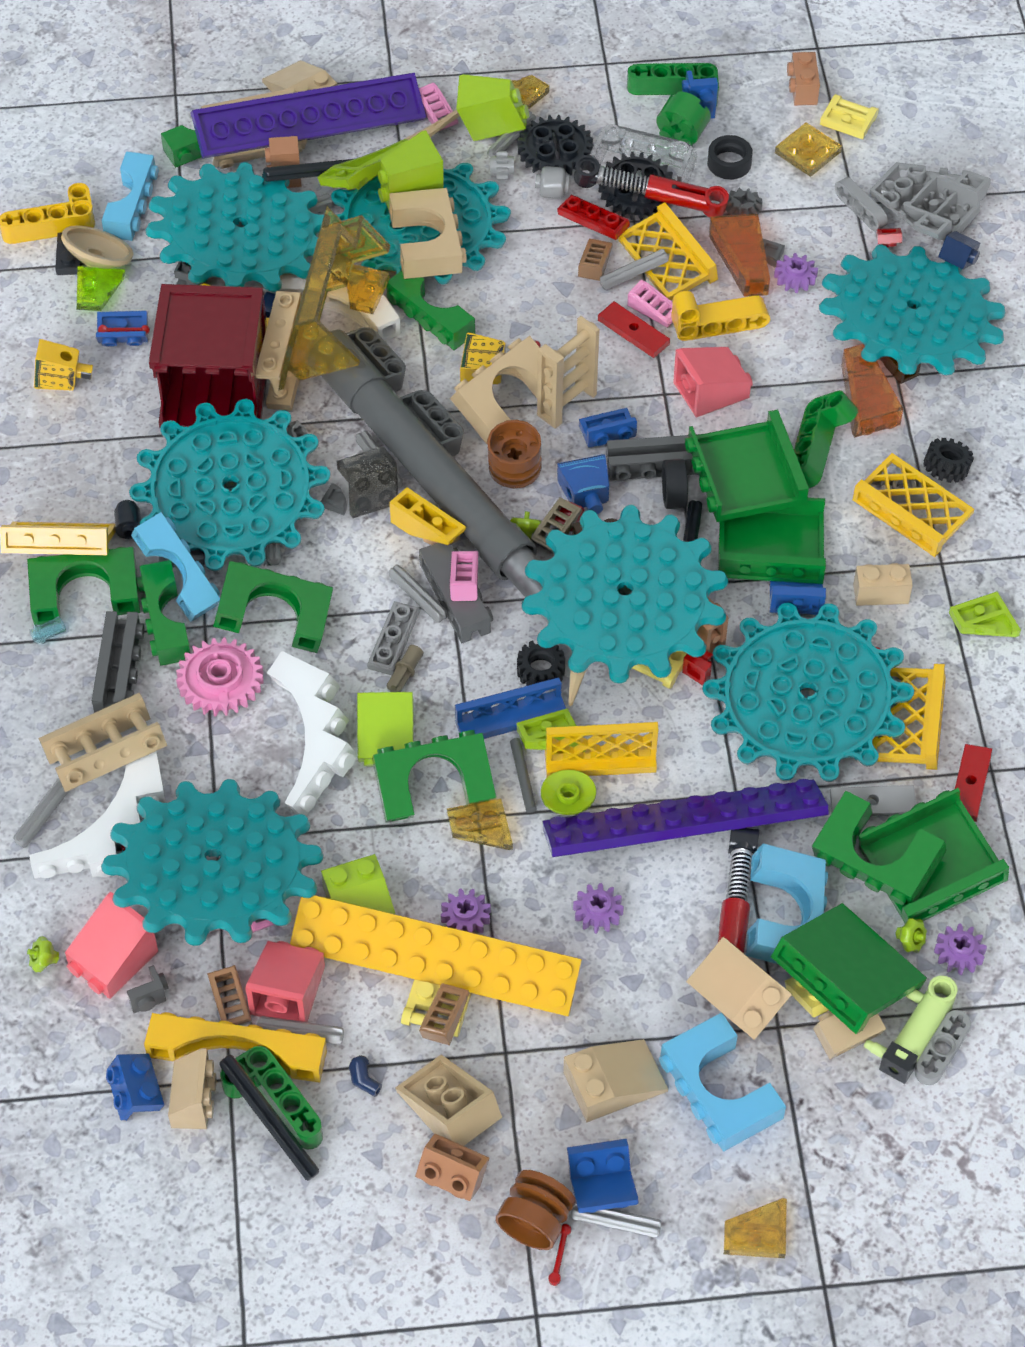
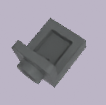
(149, 994)

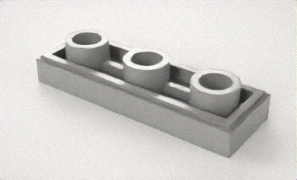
(393, 638)
(889, 799)

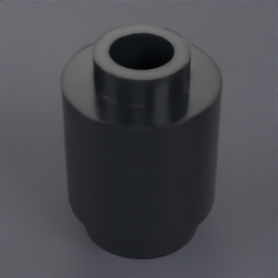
(127, 517)

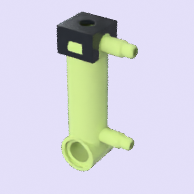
(903, 1053)

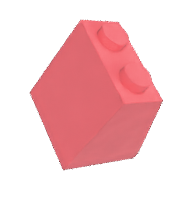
(710, 378)
(110, 948)
(285, 981)

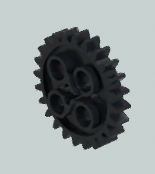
(538, 148)
(622, 199)

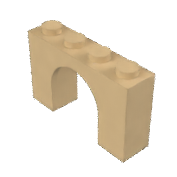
(434, 210)
(476, 397)

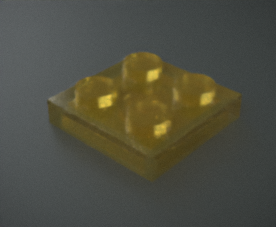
(808, 149)

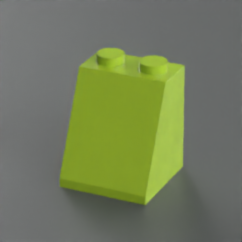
(490, 106)
(411, 168)
(383, 721)

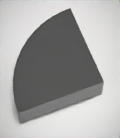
(773, 251)
(335, 500)

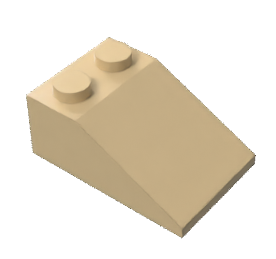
(300, 77)
(738, 988)
(612, 1077)
(450, 1101)

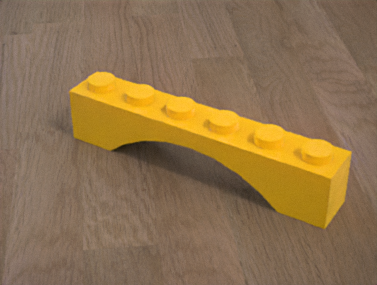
(176, 1037)

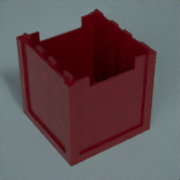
(207, 349)

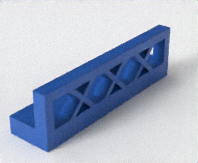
(503, 717)

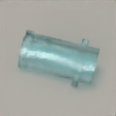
(47, 630)

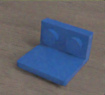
(805, 596)
(601, 1176)

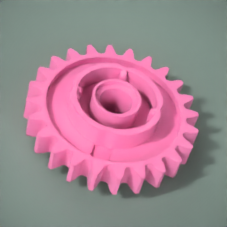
(200, 681)

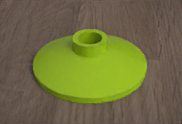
(568, 784)

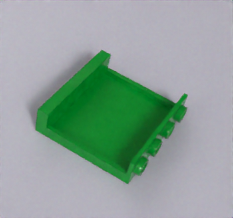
(748, 469)
(775, 545)
(965, 868)
(847, 966)

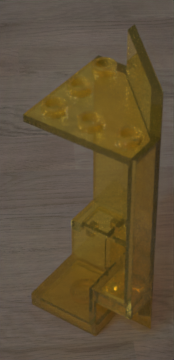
(339, 245)

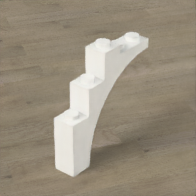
(383, 321)
(323, 724)
(91, 846)

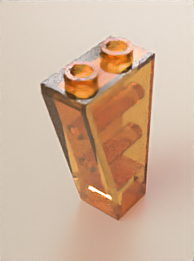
(742, 250)
(870, 392)

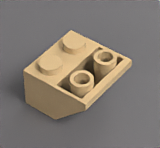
(191, 1091)

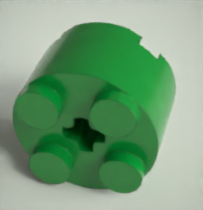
(683, 118)

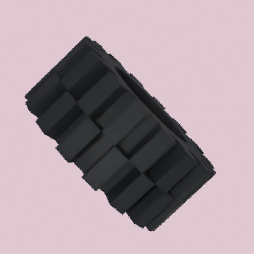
(948, 460)
(534, 653)

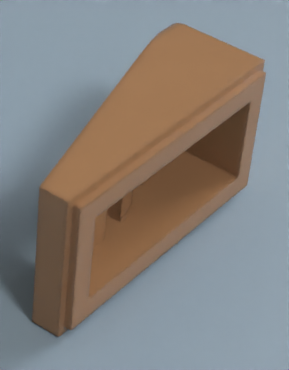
(596, 270)
(223, 975)
(446, 1034)

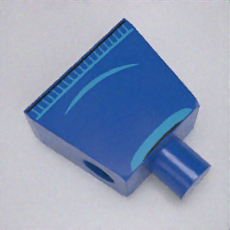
(585, 481)

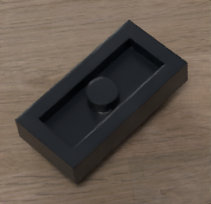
(65, 262)

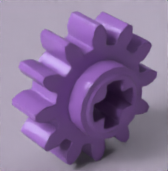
(795, 272)
(475, 908)
(598, 908)
(949, 948)

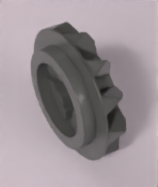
(752, 206)

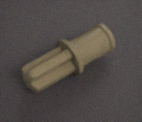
(405, 668)

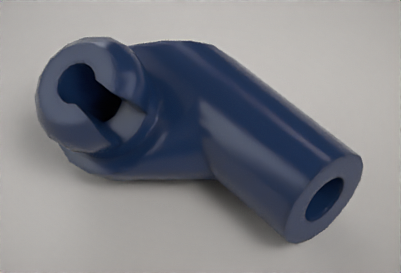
(360, 1078)

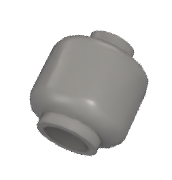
(552, 182)

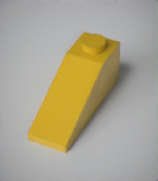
(423, 519)

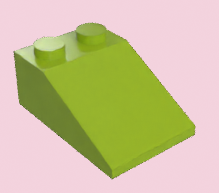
(359, 884)

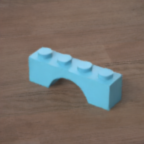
(124, 216)
(159, 538)

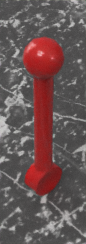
(103, 328)
(554, 1277)

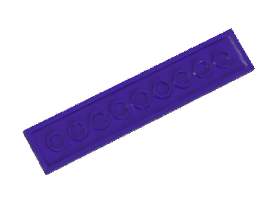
(308, 114)
(684, 817)

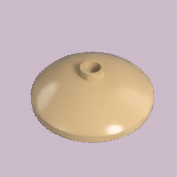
(96, 247)

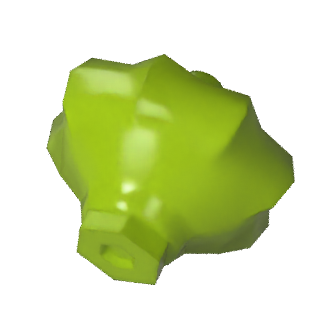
(527, 525)
(912, 935)
(42, 954)

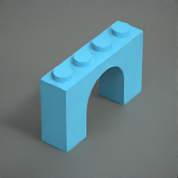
(799, 876)
(726, 1120)

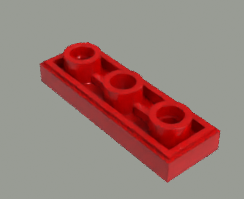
(593, 217)
(634, 329)
(973, 771)

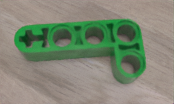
(665, 77)
(817, 432)
(278, 1098)

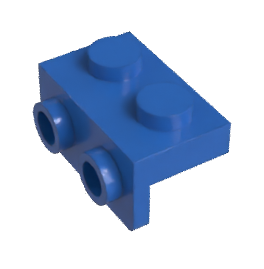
(704, 89)
(122, 319)
(607, 427)
(134, 1085)

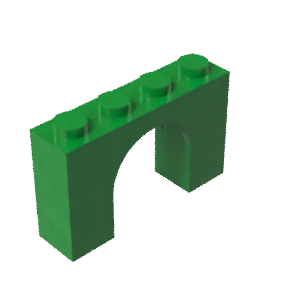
(51, 573)
(305, 597)
(465, 753)
(901, 879)

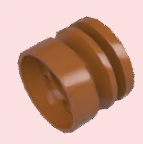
(514, 454)
(535, 1210)

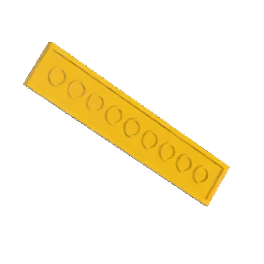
(437, 954)

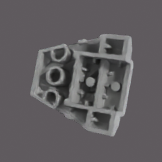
(932, 200)

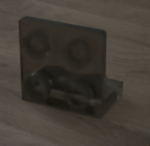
(370, 480)

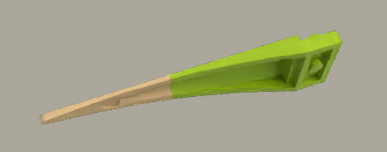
(365, 168)

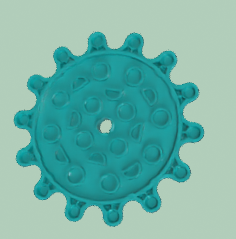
(471, 205)
(205, 235)
(876, 310)
(239, 448)
(632, 629)
(814, 653)
(178, 884)

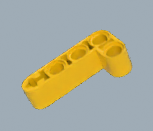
(48, 220)
(716, 318)

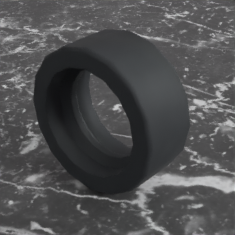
(733, 144)
(674, 483)

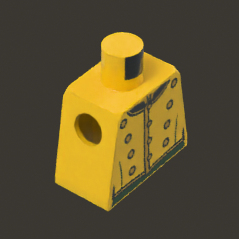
(479, 352)
(58, 367)

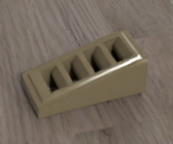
(543, 528)

